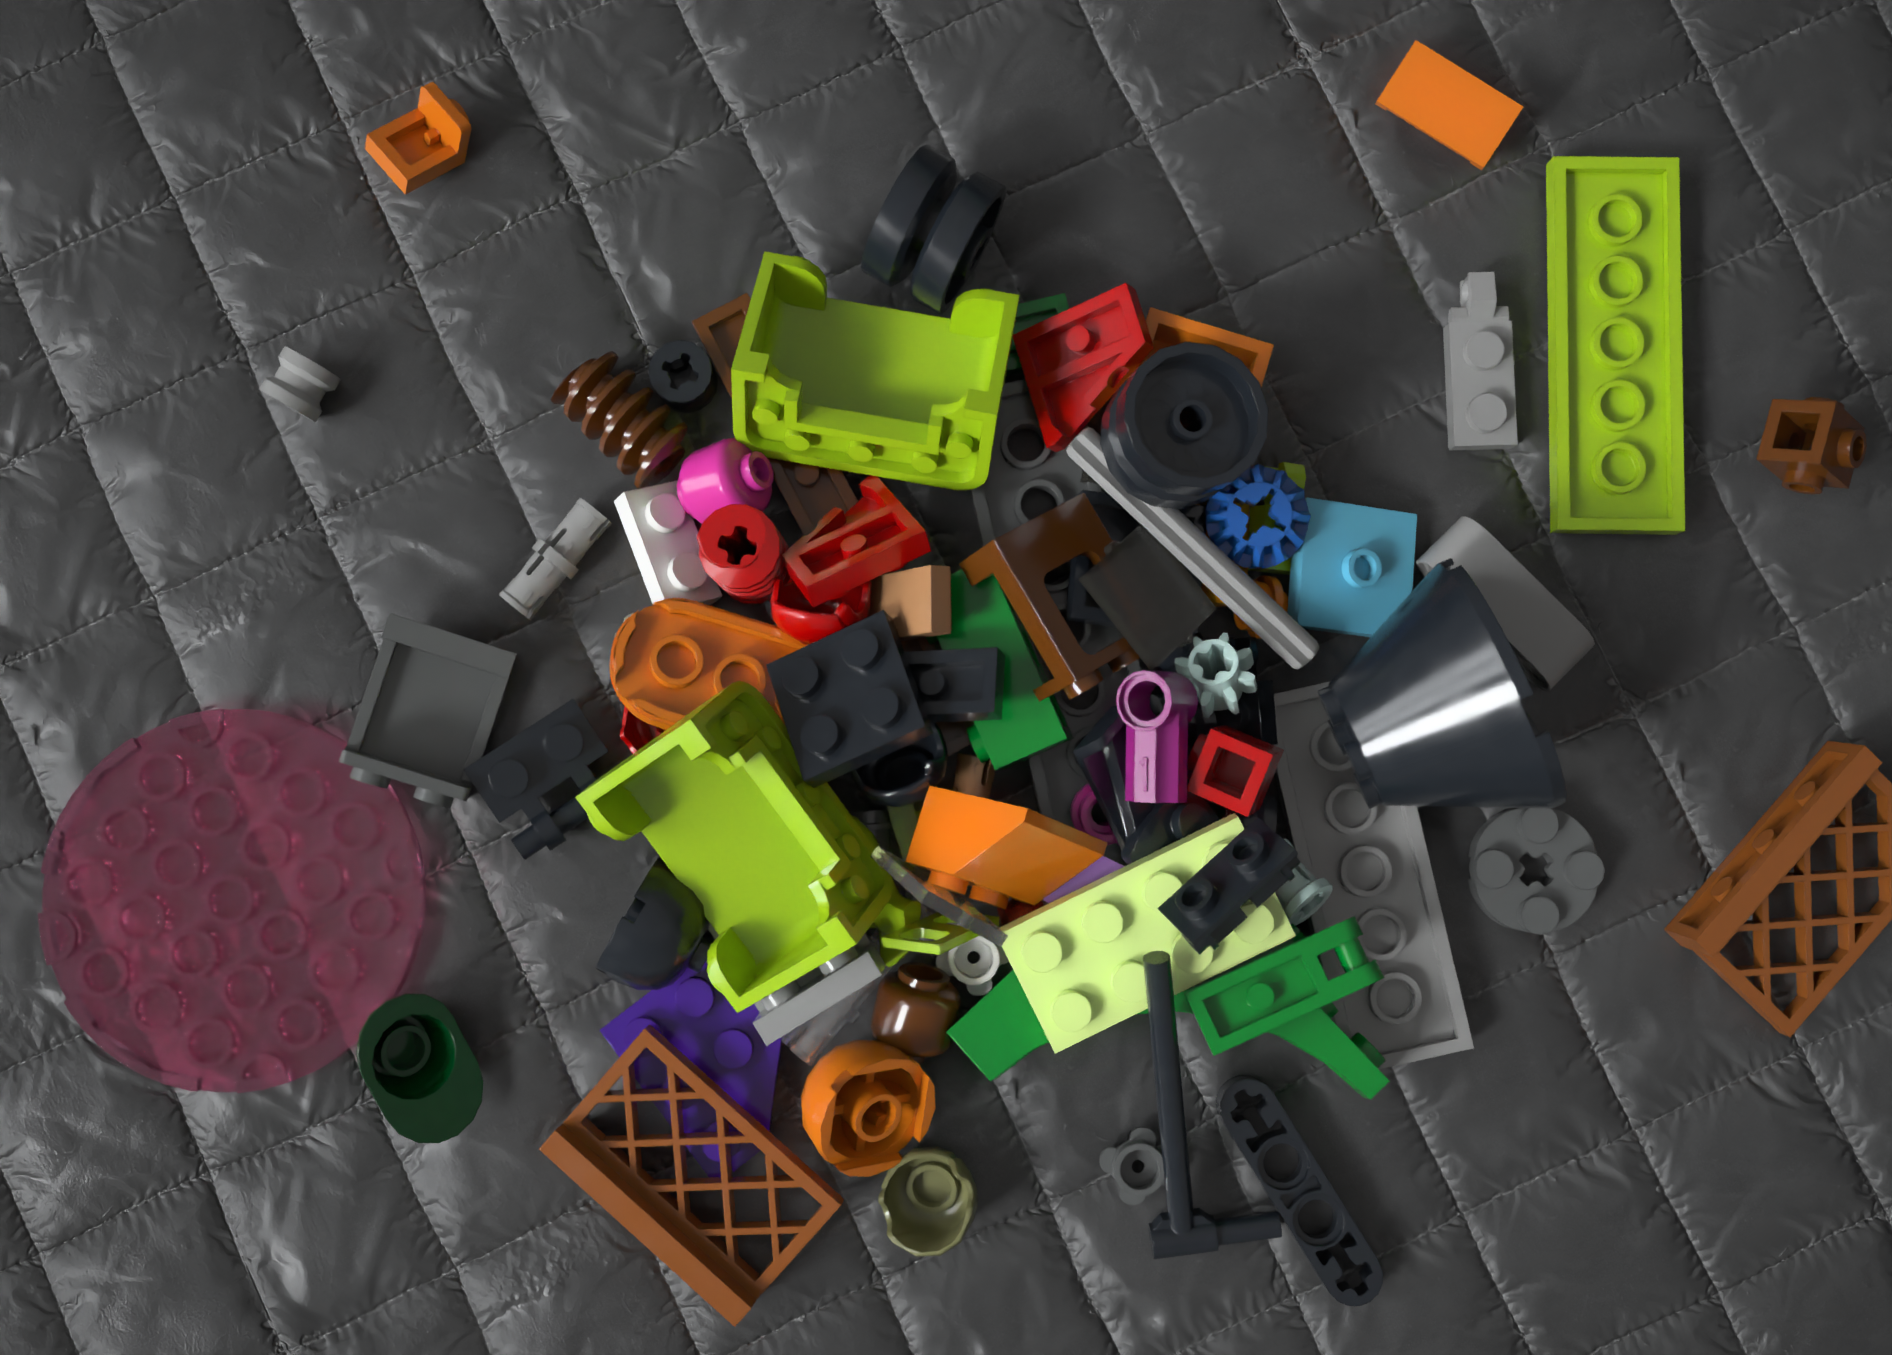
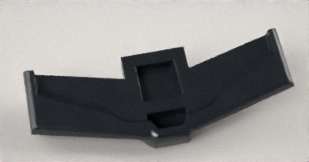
(1136, 825)

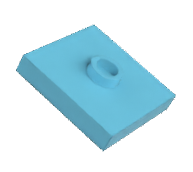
(1351, 567)

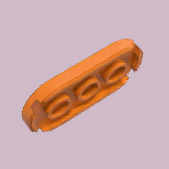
(687, 652)

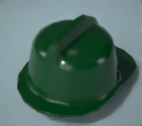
(419, 1068)

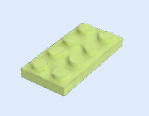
(1087, 948)

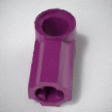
(1156, 744)

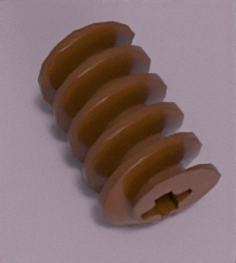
(621, 420)

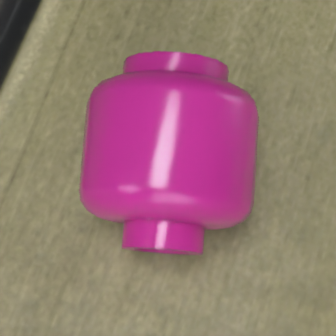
(724, 476)

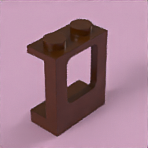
(1020, 564)

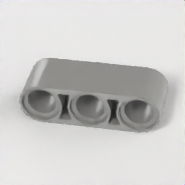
(1535, 623)

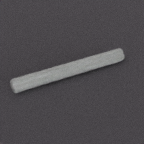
(1202, 559)

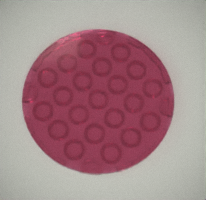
(230, 901)

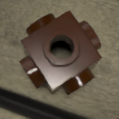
(1812, 444)

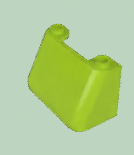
(869, 381)
(759, 847)

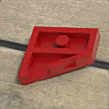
(1081, 360)
(855, 546)

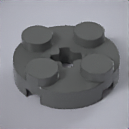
(1571, 869)

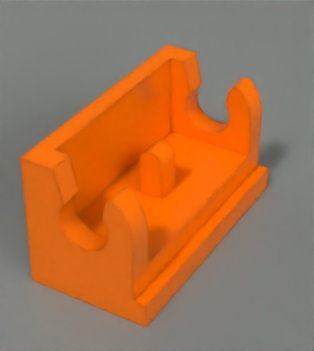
(1449, 104)

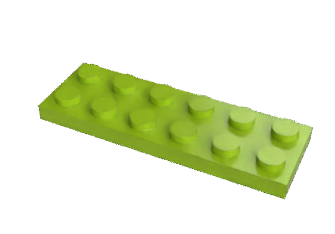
(1615, 345)

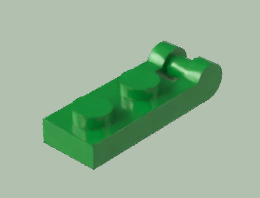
(1281, 987)

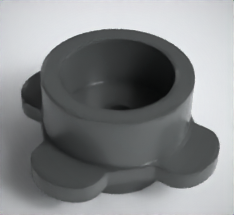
(1119, 1161)

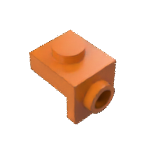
(422, 141)

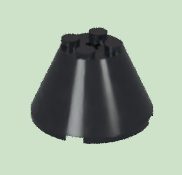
(1438, 708)

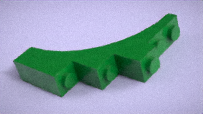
(1006, 1030)

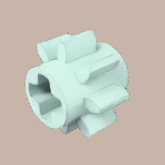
(1229, 682)

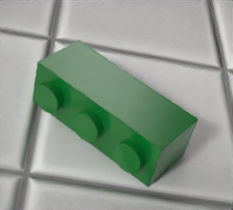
(1028, 727)

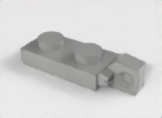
(1479, 369)

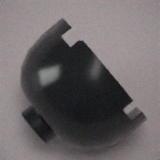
(658, 934)

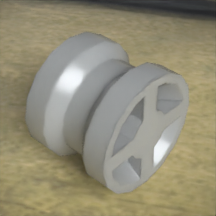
(300, 384)

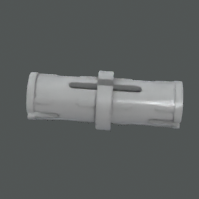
(555, 558)

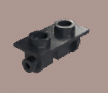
(1245, 869)

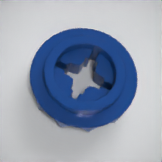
(1267, 546)

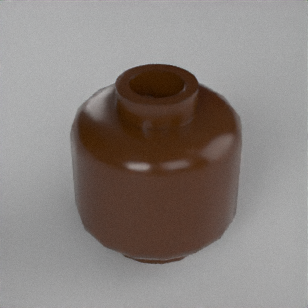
(916, 1010)

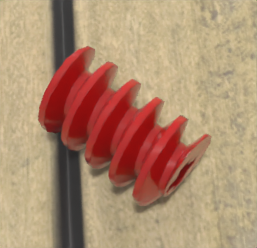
(733, 534)

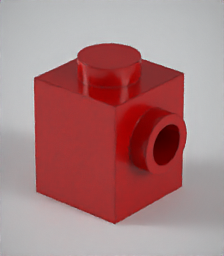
(1232, 769)

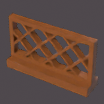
(1764, 860)
(667, 1222)

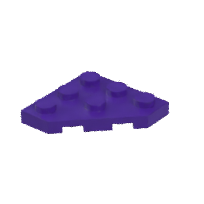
(718, 1043)

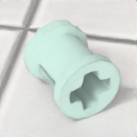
(1303, 894)

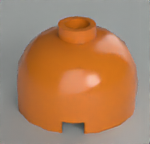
(866, 1106)

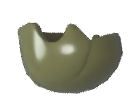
(928, 1201)

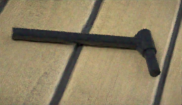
(1183, 1228)

